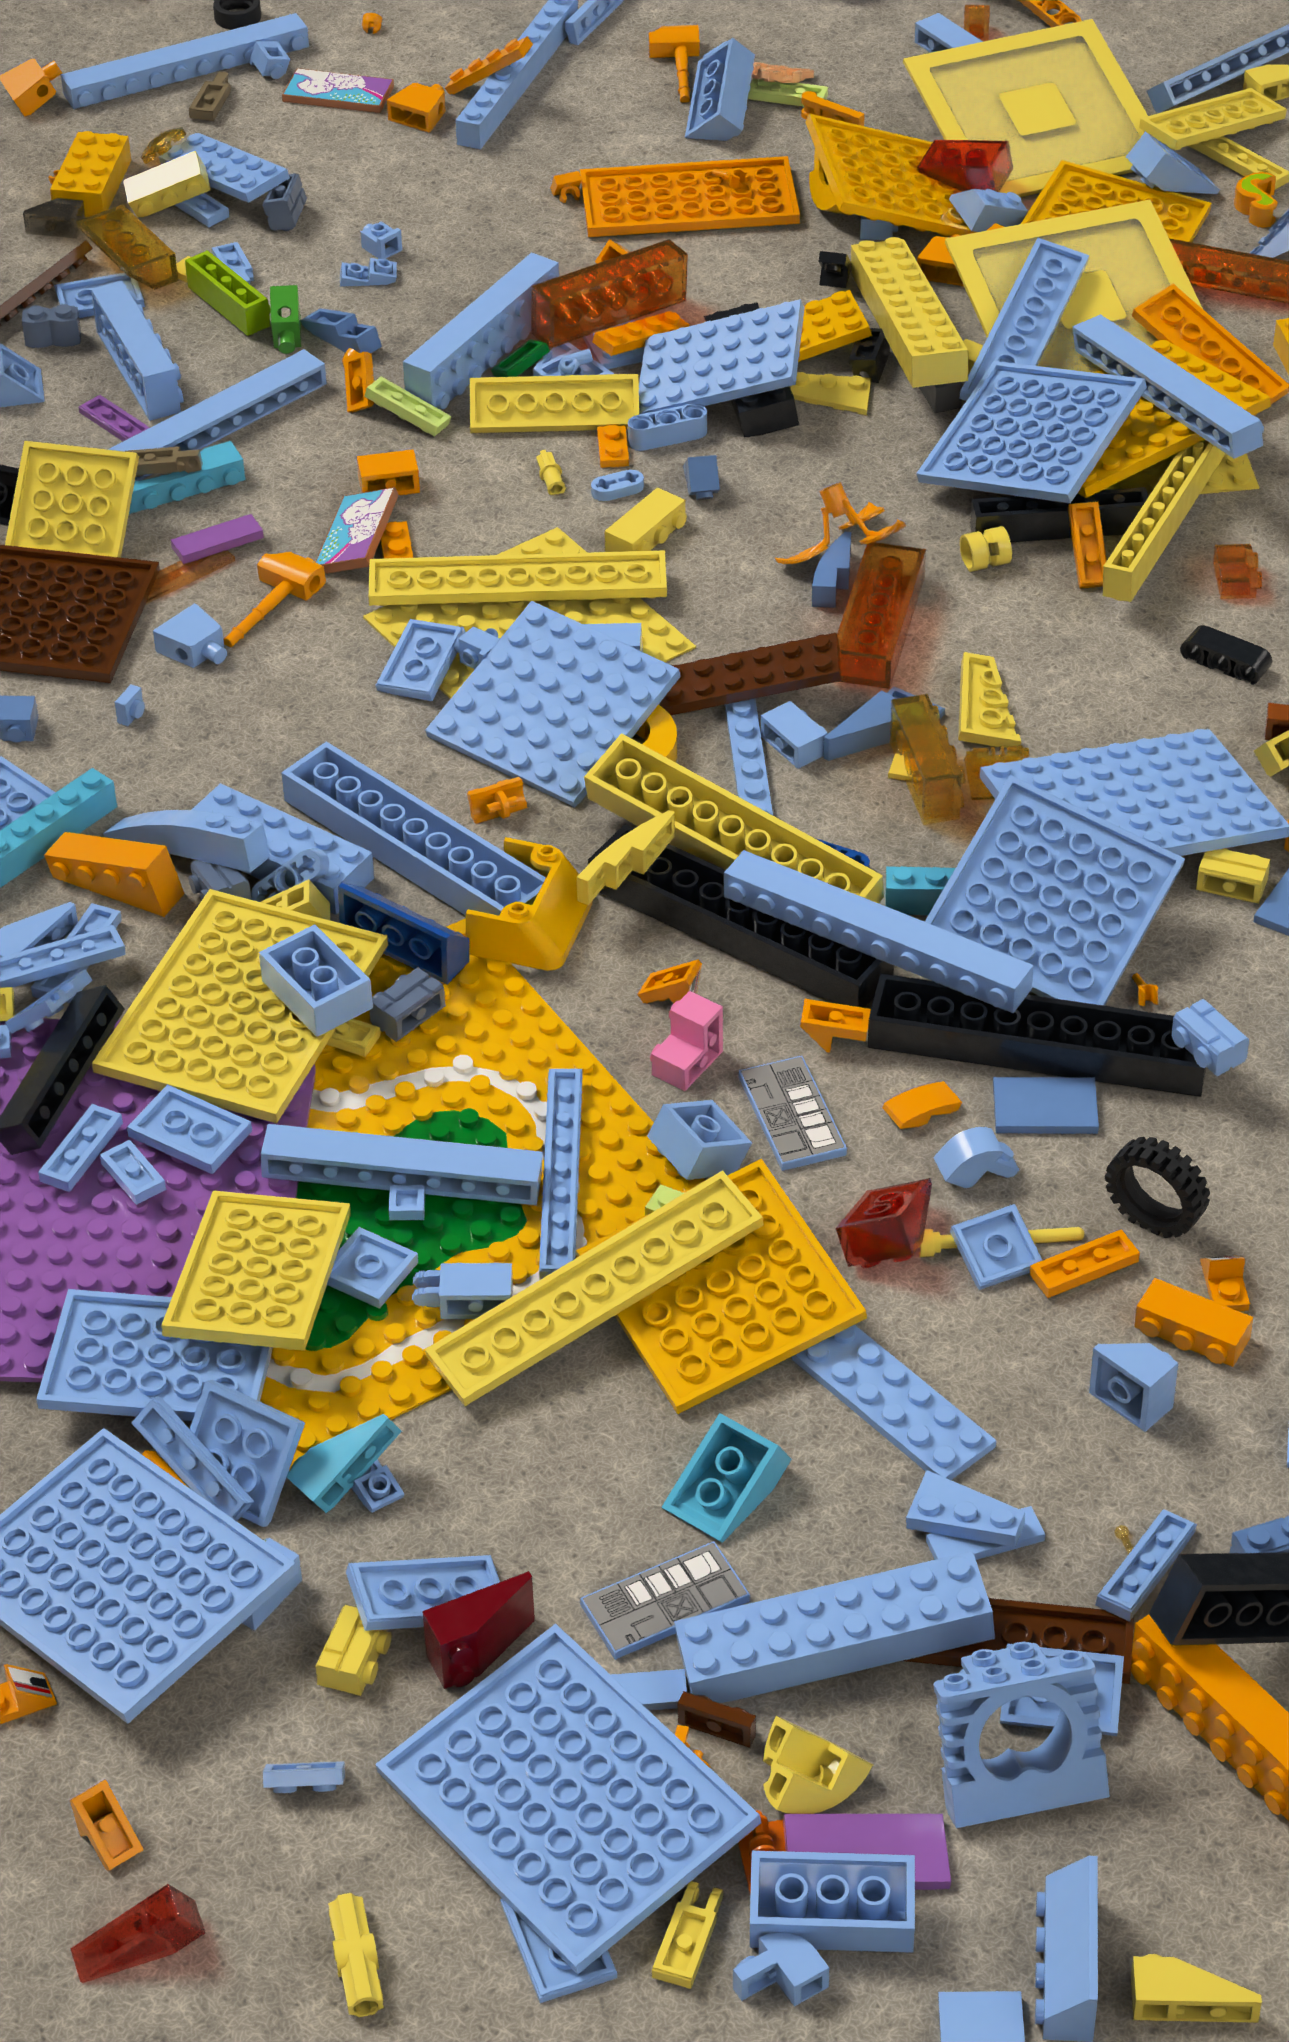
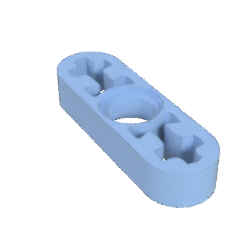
(277, 878)

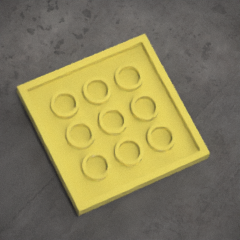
(72, 499)

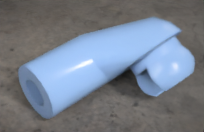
(571, 362)

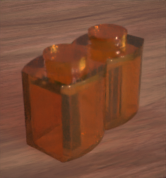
(1236, 571)

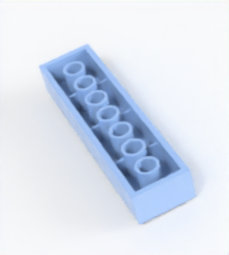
(477, 335)
(835, 1629)

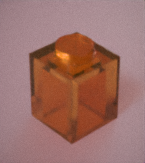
(977, 21)

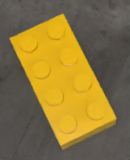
(93, 170)

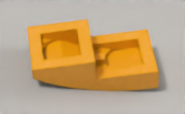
(918, 1105)

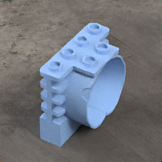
(1058, 1773)

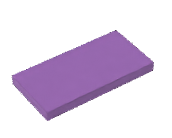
(876, 1834)

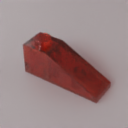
(140, 1935)

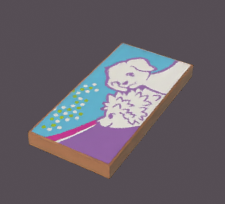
(338, 90)
(356, 530)

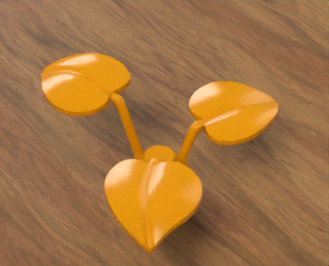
(838, 504)

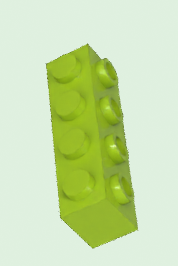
(227, 293)

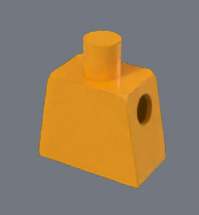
(30, 84)
(417, 106)
(937, 262)

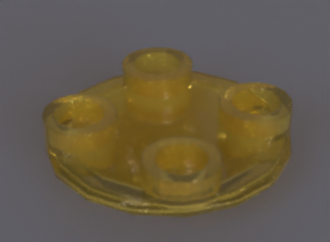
(162, 143)

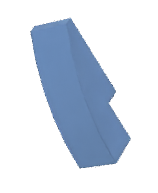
(342, 330)
(832, 572)

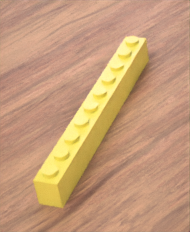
(1159, 520)

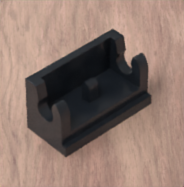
(870, 355)

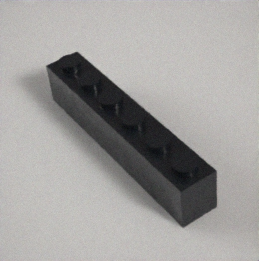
(1049, 520)
(58, 1069)

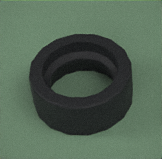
(236, 19)

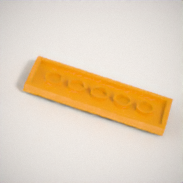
(1185, 324)

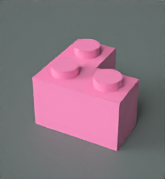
(693, 1041)

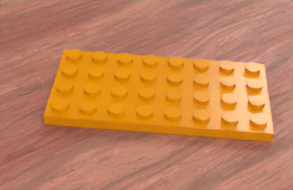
(688, 197)

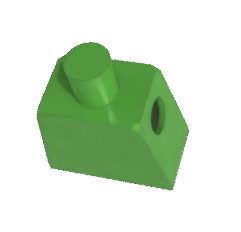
(285, 330)

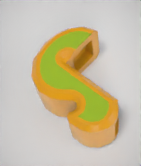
(1254, 198)

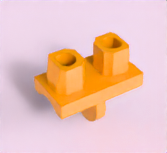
(497, 800)

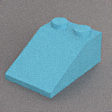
(726, 1478)

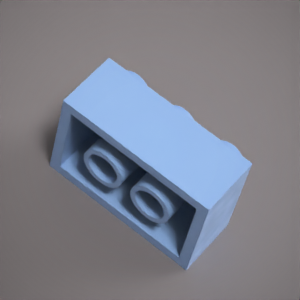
(316, 980)

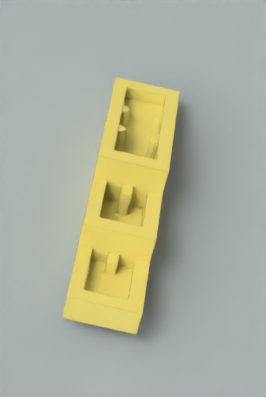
(630, 852)

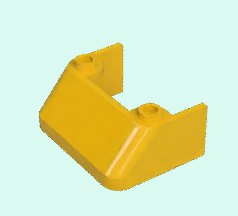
(534, 933)

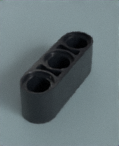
(1226, 653)

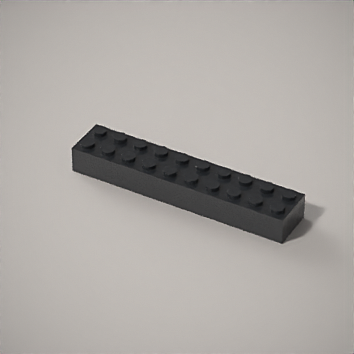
(691, 898)
(1038, 1037)

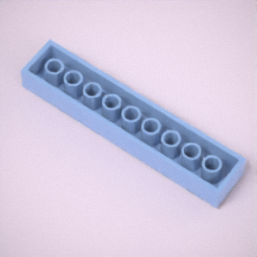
(407, 833)

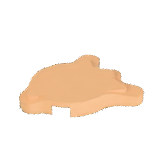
(780, 73)

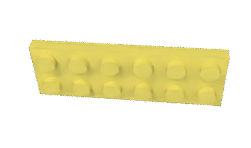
(1212, 118)
(552, 402)

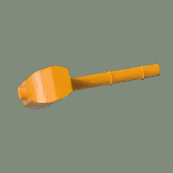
(676, 42)
(288, 575)

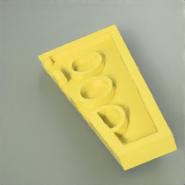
(833, 391)
(983, 705)

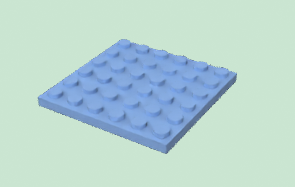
(1032, 431)
(552, 702)
(1056, 892)

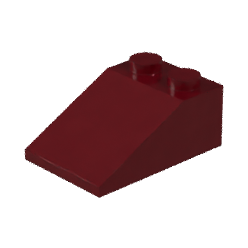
(477, 1628)

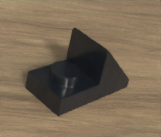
(835, 269)

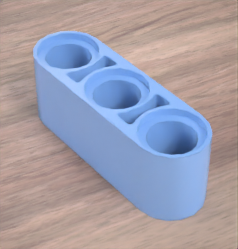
(667, 427)

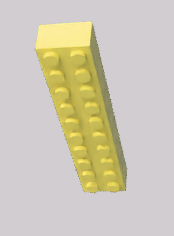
(909, 313)
(714, 821)

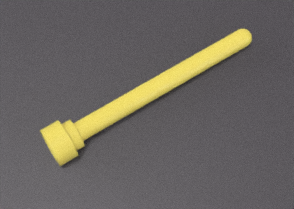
(934, 1242)

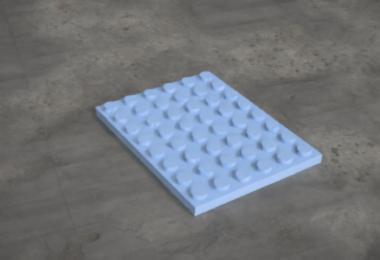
(1165, 789)
(127, 1574)
(568, 1797)

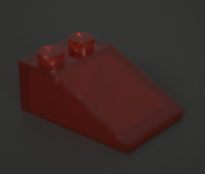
(968, 163)
(885, 1224)

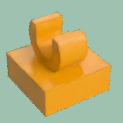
(566, 184)

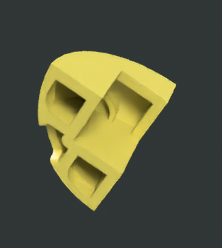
(808, 1770)

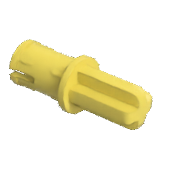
(550, 473)

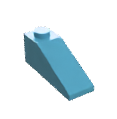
(332, 1466)

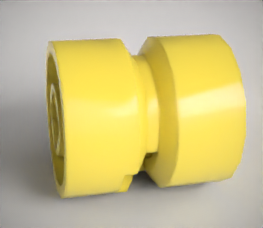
(985, 549)

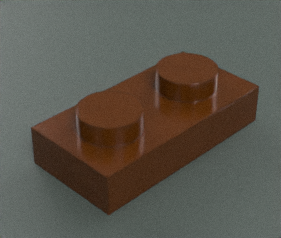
(716, 1719)

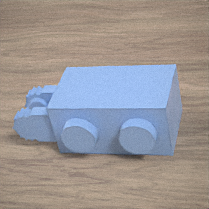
(464, 1288)

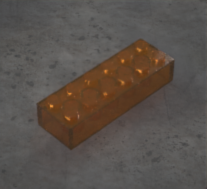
(609, 293)
(880, 613)

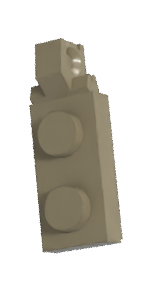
(211, 98)
(167, 460)

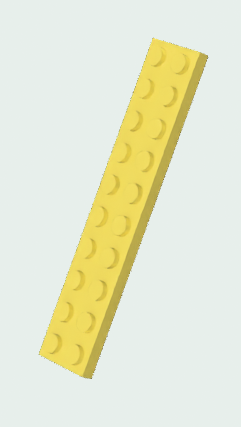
(517, 578)
(593, 1288)

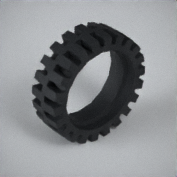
(1174, 1170)

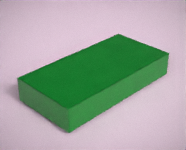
(521, 359)

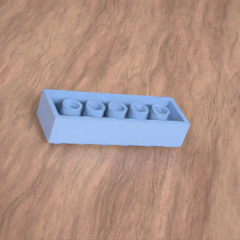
(137, 350)
(289, 837)

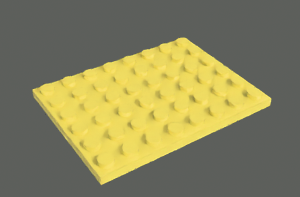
(213, 1021)

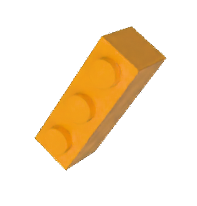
(1193, 1322)

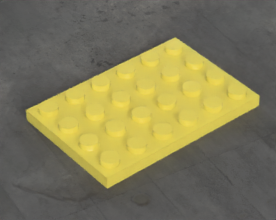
(257, 1270)

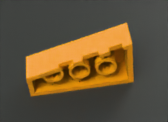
(117, 869)

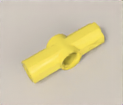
(355, 1955)

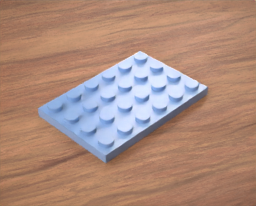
(722, 358)
(115, 1360)

